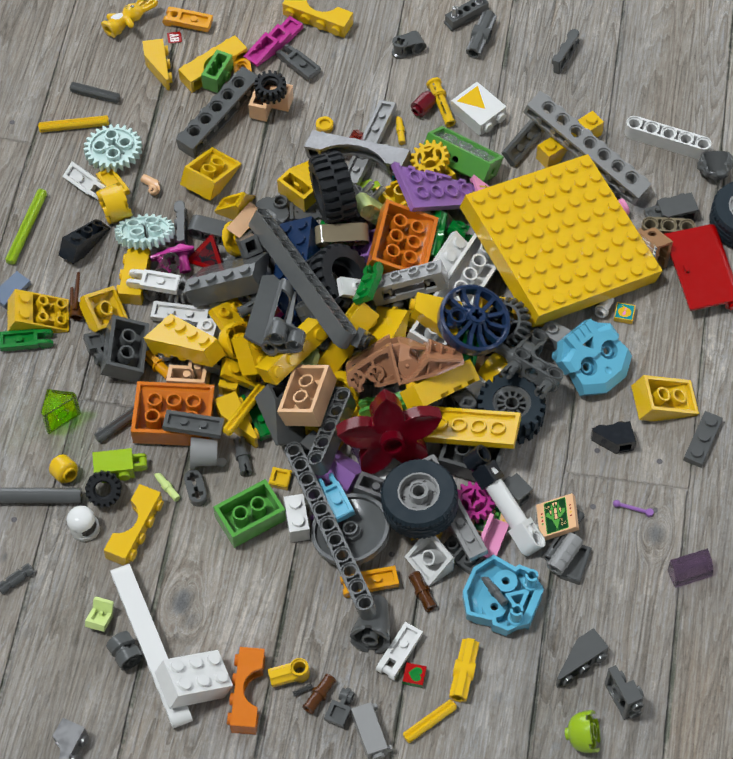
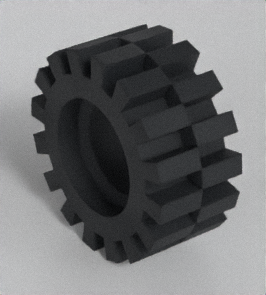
(270, 79)
(95, 498)

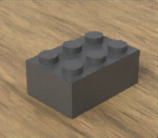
(124, 349)
(452, 459)

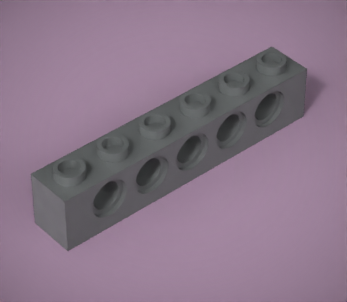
(194, 145)

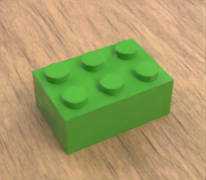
(249, 513)

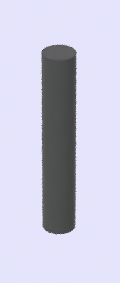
(40, 495)

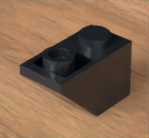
(615, 437)

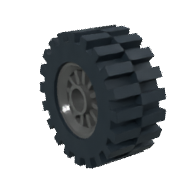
(521, 395)

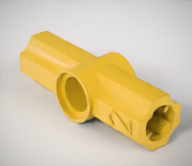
(464, 670)

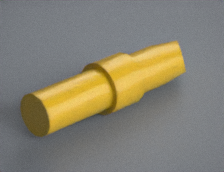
(400, 130)

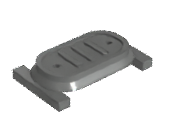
(297, 213)

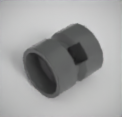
(125, 652)

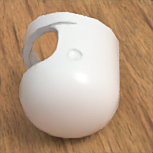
(80, 520)

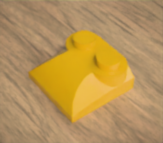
(100, 306)

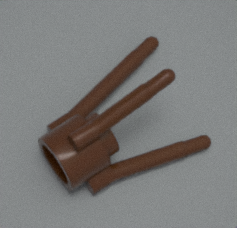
(75, 311)

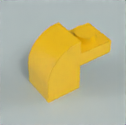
(492, 367)

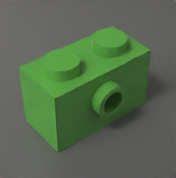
(217, 71)

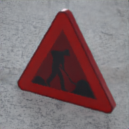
(206, 254)

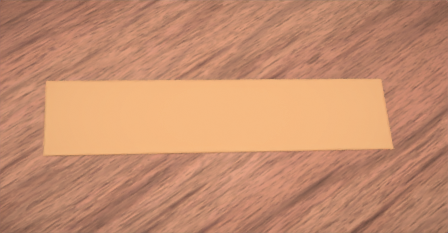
(240, 223)

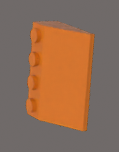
(402, 237)
(155, 398)

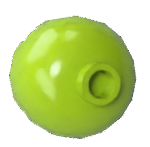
(583, 732)

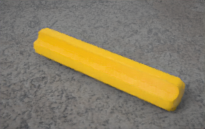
(429, 721)

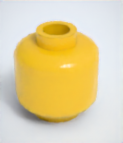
(63, 469)

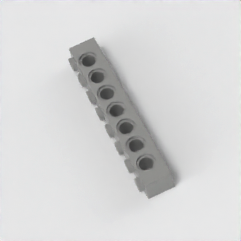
(577, 147)

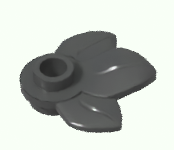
(271, 205)

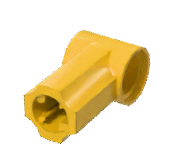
(286, 673)

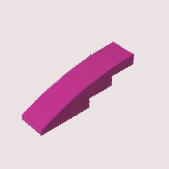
(274, 41)

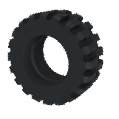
(332, 187)
(343, 263)

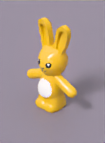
(131, 13)

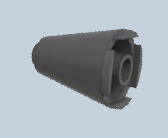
(373, 633)

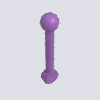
(649, 512)

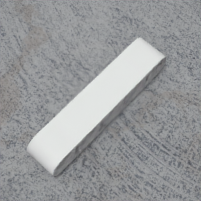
(666, 137)

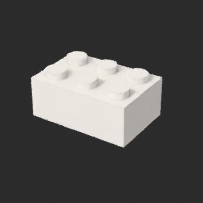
(193, 679)

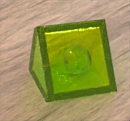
(59, 409)

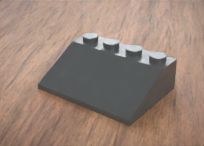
(227, 280)

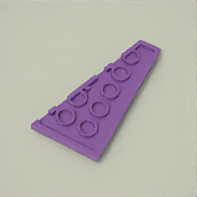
(430, 189)

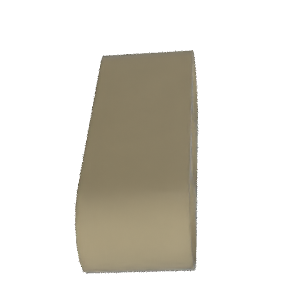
(664, 223)
(346, 234)

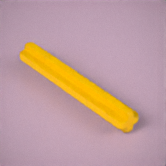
(77, 123)
(242, 411)

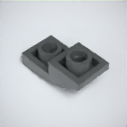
(459, 555)

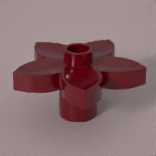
(389, 432)

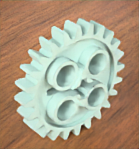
(113, 148)
(157, 231)

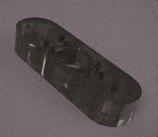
(164, 262)

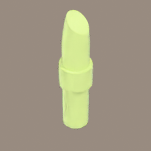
(167, 486)

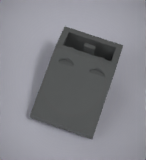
(268, 403)

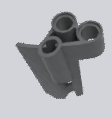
(269, 331)

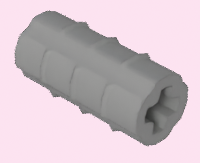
(565, 553)

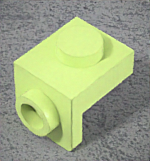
(100, 614)

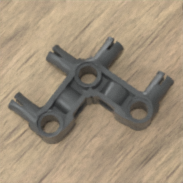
(526, 362)

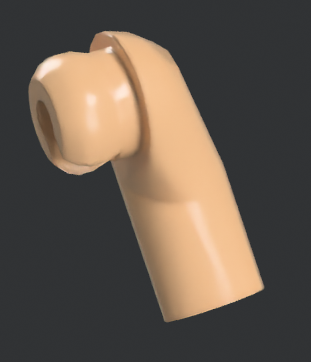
(153, 184)

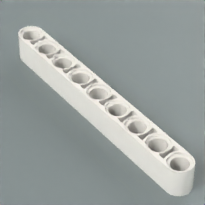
(146, 635)

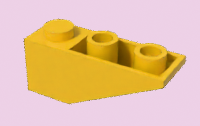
(156, 61)
(226, 407)

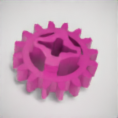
(483, 504)

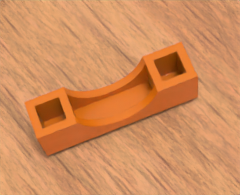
(244, 715)

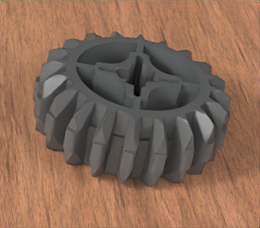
(520, 324)

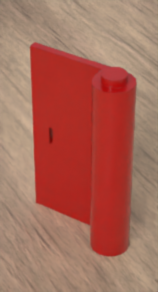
(702, 267)

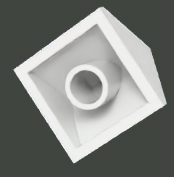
(430, 559)

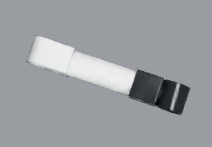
(488, 477)

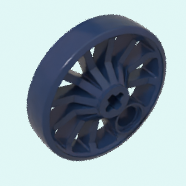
(473, 319)

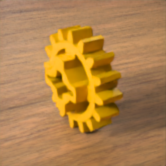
(430, 157)

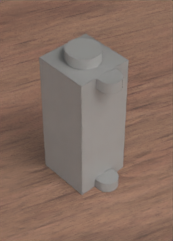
(370, 731)

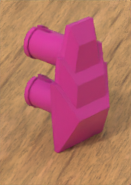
(182, 251)

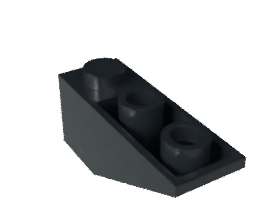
(81, 241)

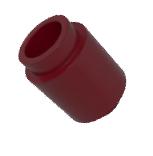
(423, 103)

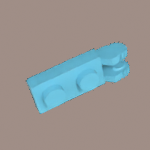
(337, 499)

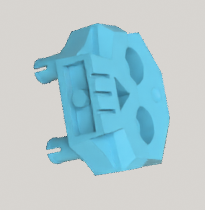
(603, 369)
(522, 588)

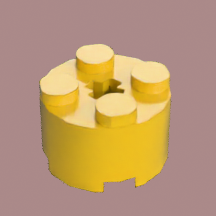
(114, 203)

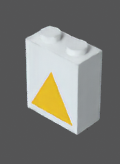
(478, 109)

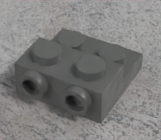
(625, 695)

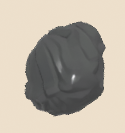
(715, 164)

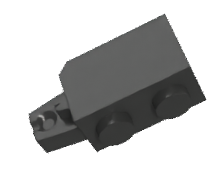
(678, 206)

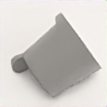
(204, 453)

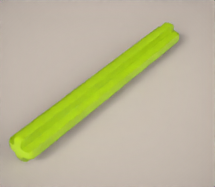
(26, 226)

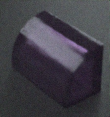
(690, 568)

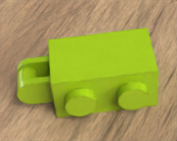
(119, 462)

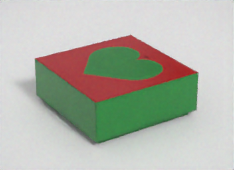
(414, 675)

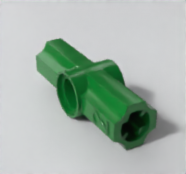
(440, 234)

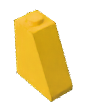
(425, 311)

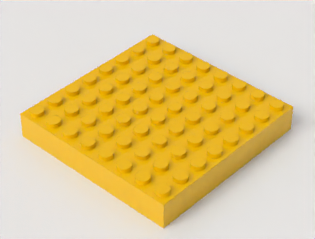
(560, 239)

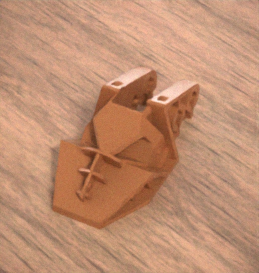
(400, 362)

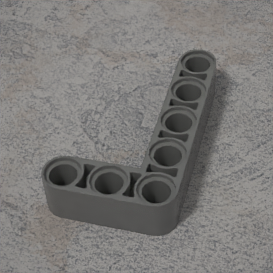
(326, 441)

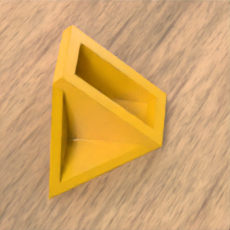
(233, 204)

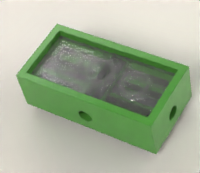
(466, 155)

